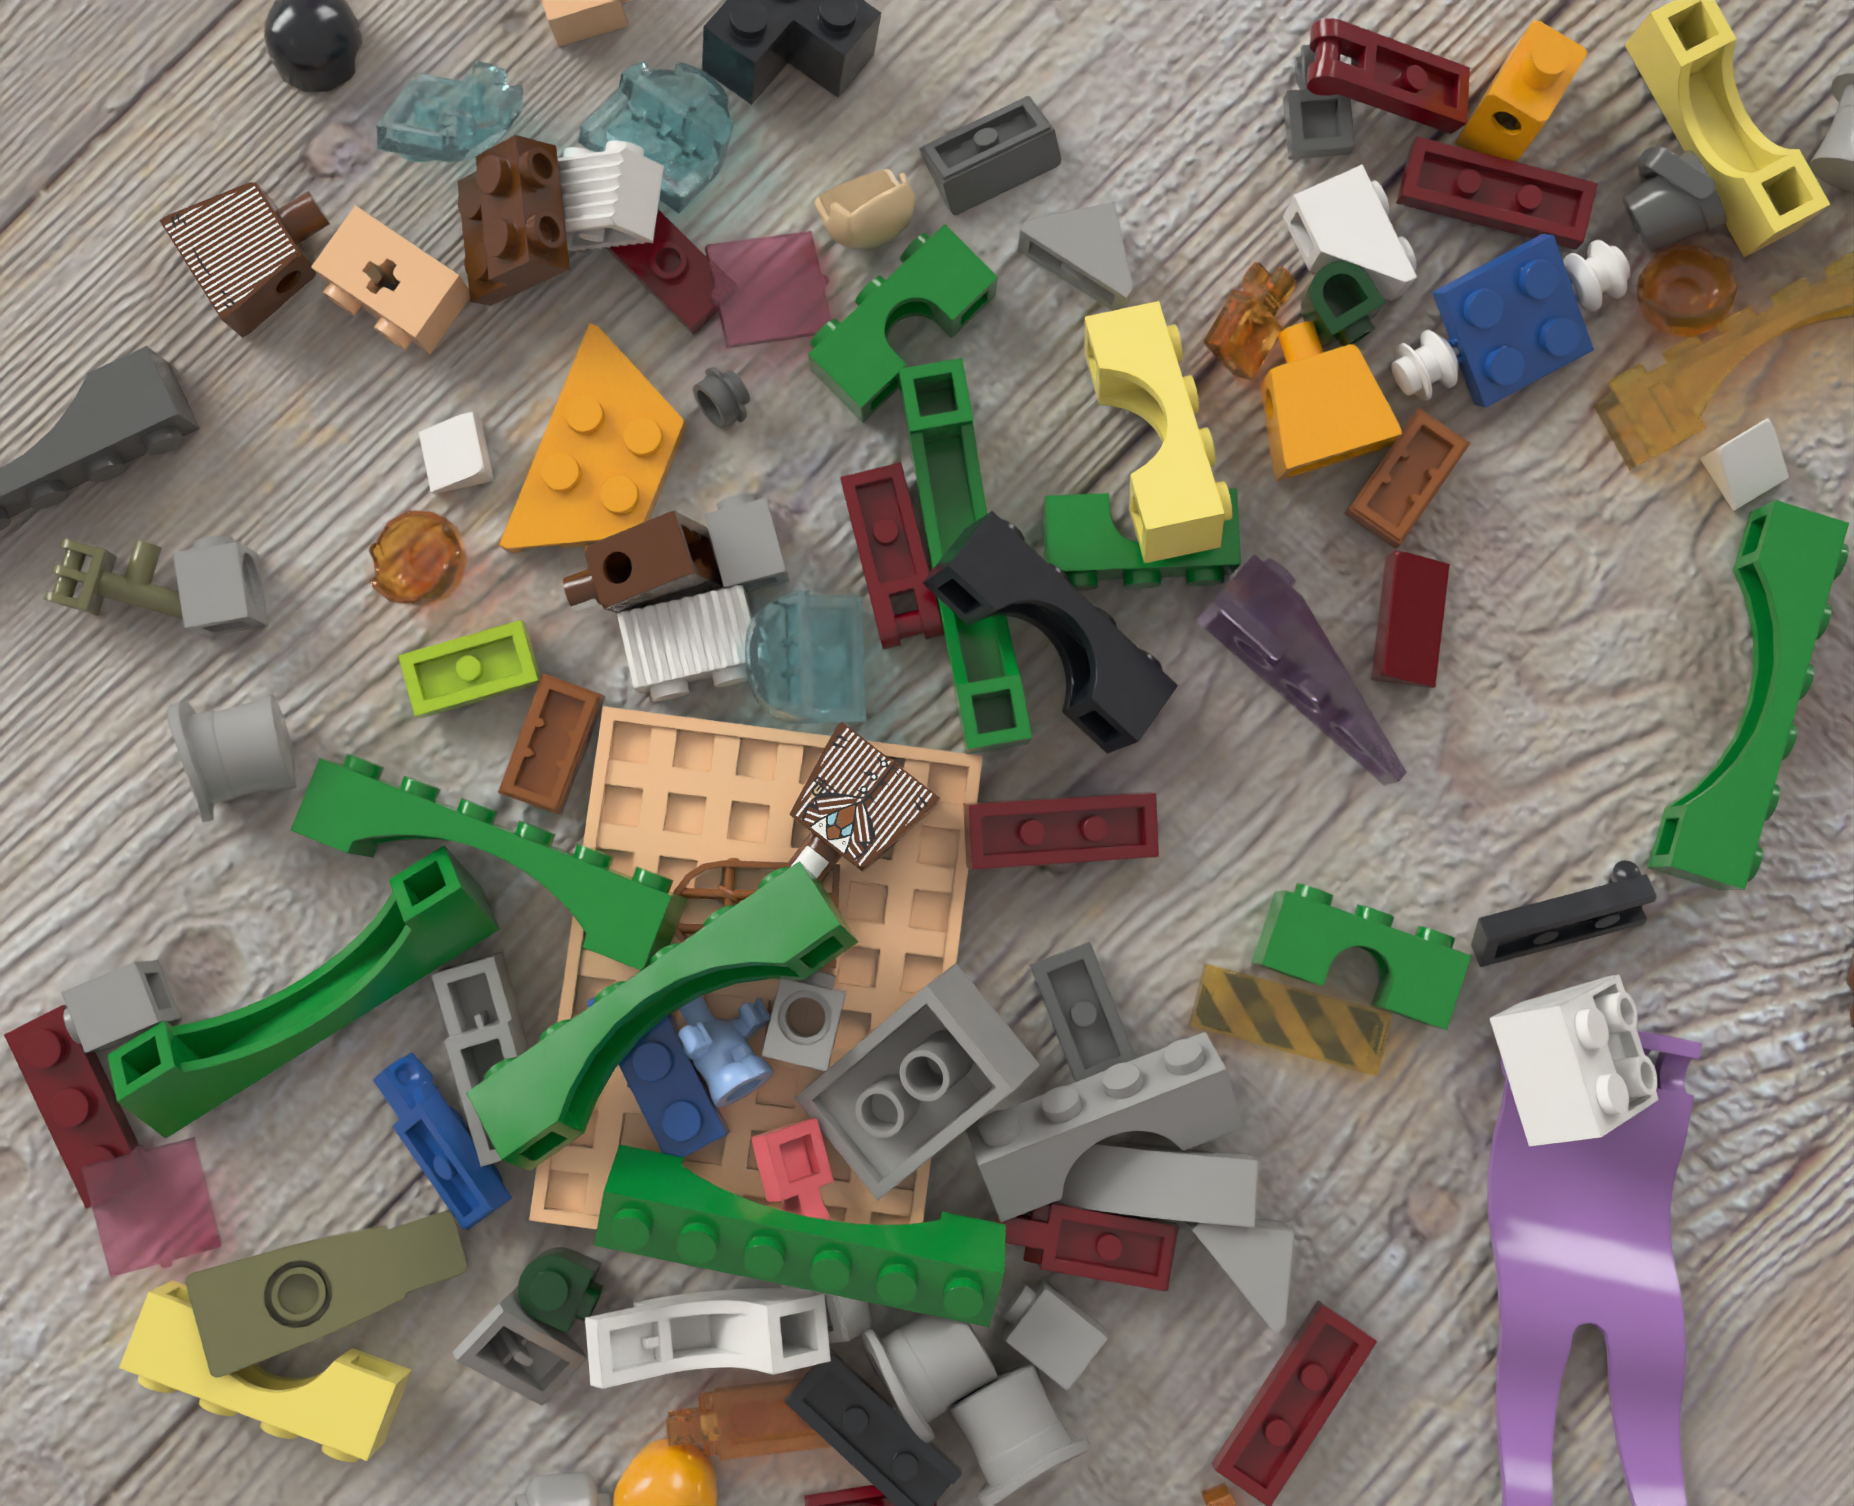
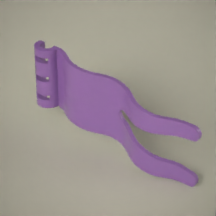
(1589, 1242)

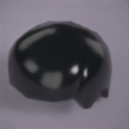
(312, 42)

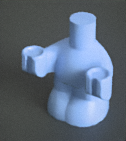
(722, 1050)

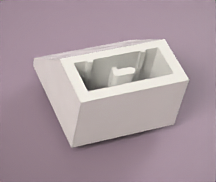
(1575, 1061)

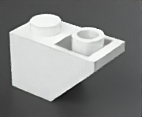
(1351, 224)

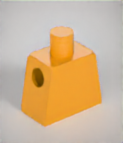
(1525, 87)
(1322, 406)

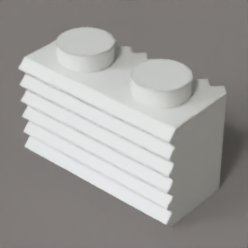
(609, 196)
(687, 642)

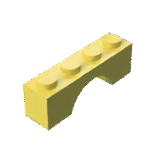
(1688, 67)
(1174, 495)
(341, 1408)

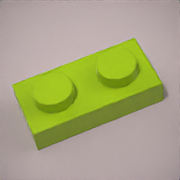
(469, 669)

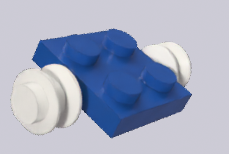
(1513, 320)

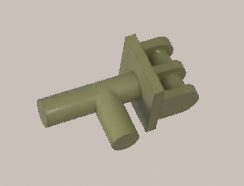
(100, 582)

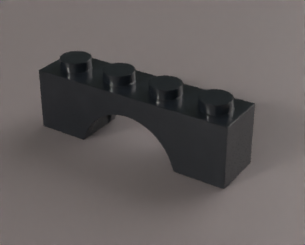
(1109, 681)

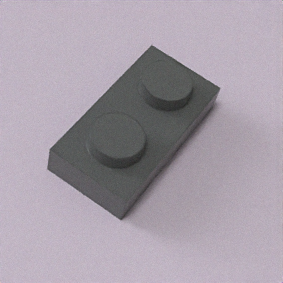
(1082, 1011)

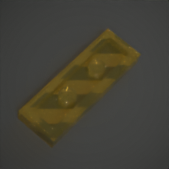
(1290, 1019)

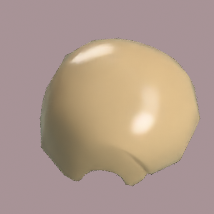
(867, 210)

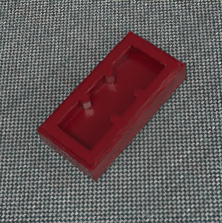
(672, 272)

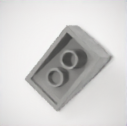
(917, 1081)

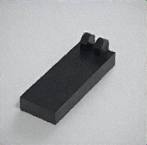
(1565, 918)
(871, 1434)

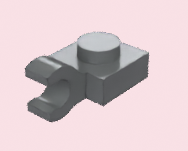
(1315, 122)

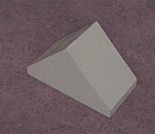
(1083, 250)
(1255, 1261)
(520, 1351)

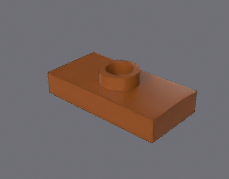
(1407, 478)
(551, 744)

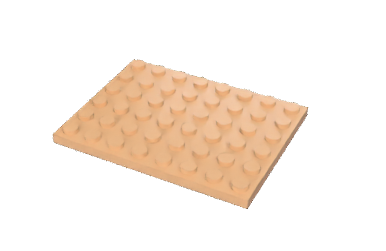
(712, 791)

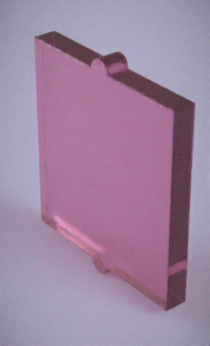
(768, 288)
(152, 1206)

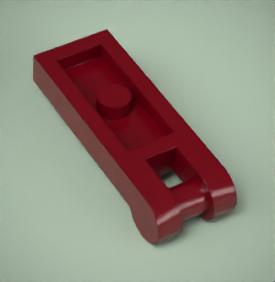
(1388, 75)
(890, 552)

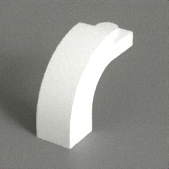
(709, 1329)

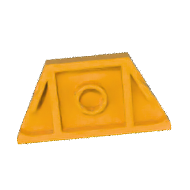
(598, 455)

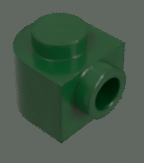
(1341, 303)
(560, 1287)

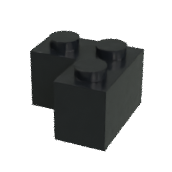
(756, 39)

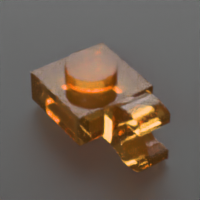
(1247, 324)

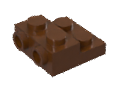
(512, 220)

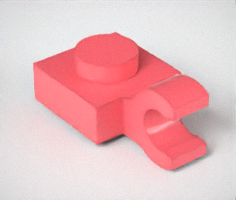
(794, 1167)

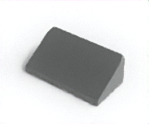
(992, 155)

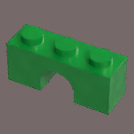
(936, 281)
(1090, 549)
(1415, 973)

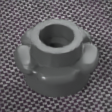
(722, 397)

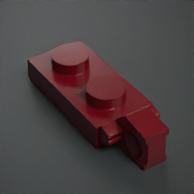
(1096, 1244)

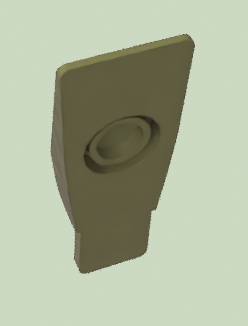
(316, 1287)

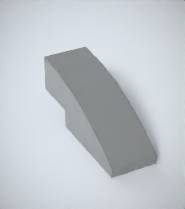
(481, 1030)
(1164, 1183)

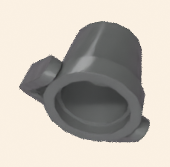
(1674, 200)

